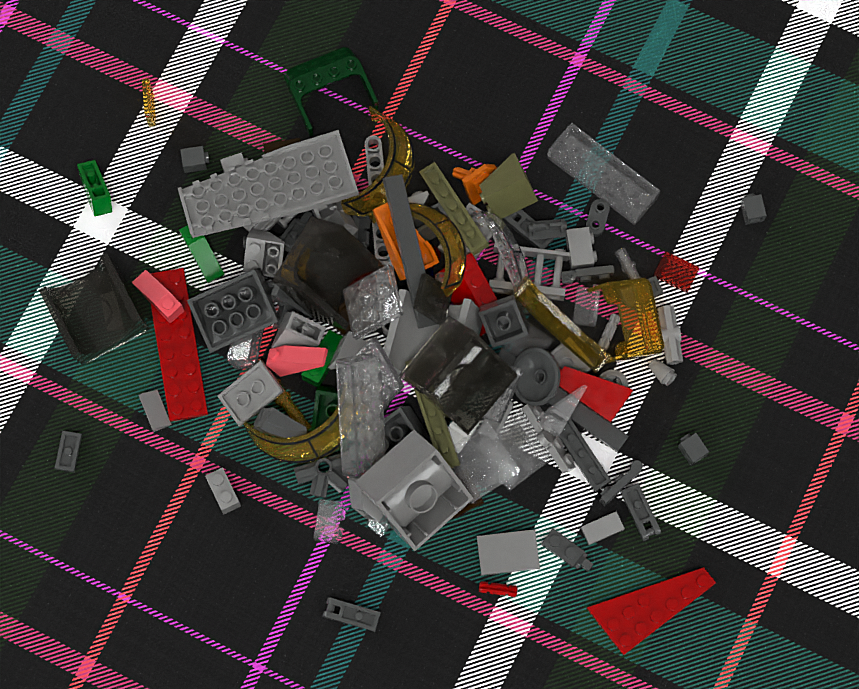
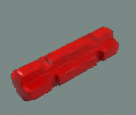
(498, 589)

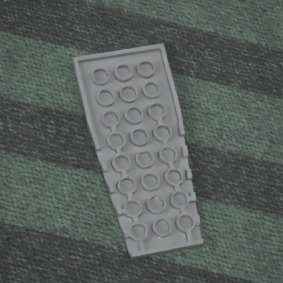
(270, 188)

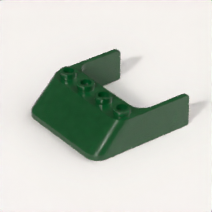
(322, 72)

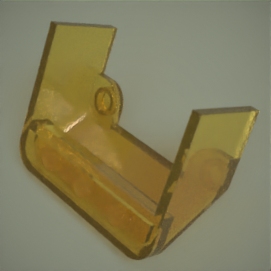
(637, 318)

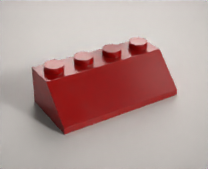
(473, 287)

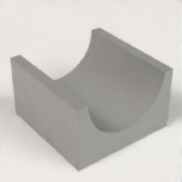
(405, 338)
(414, 489)

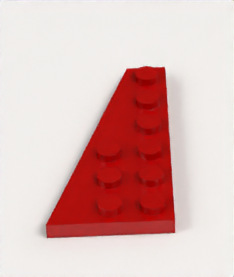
(640, 613)

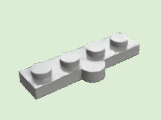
(561, 457)

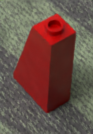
(600, 396)

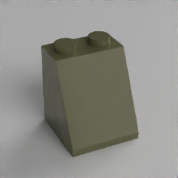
(507, 189)

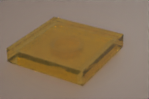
(149, 106)

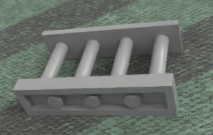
(554, 292)

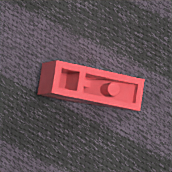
(158, 296)
(295, 359)

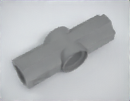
(671, 334)

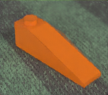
(385, 224)

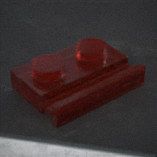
(676, 272)

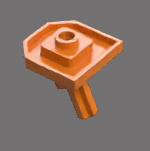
(472, 179)

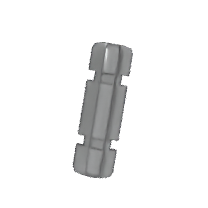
(609, 331)

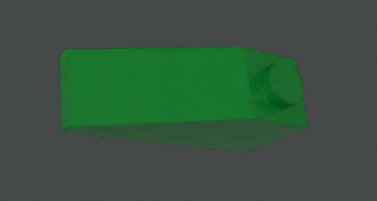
(95, 188)
(202, 255)
(316, 376)

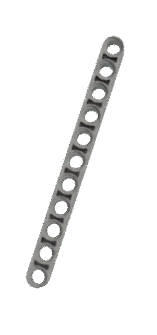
(373, 172)

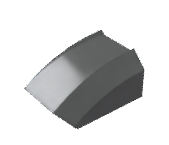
(278, 424)

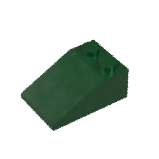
(325, 404)

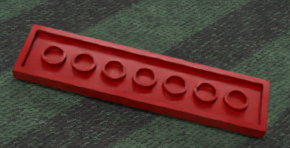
(179, 353)

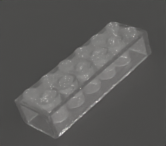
(603, 173)
(360, 413)

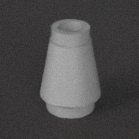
(664, 373)

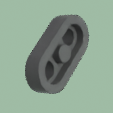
(598, 216)

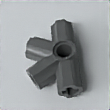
(321, 480)

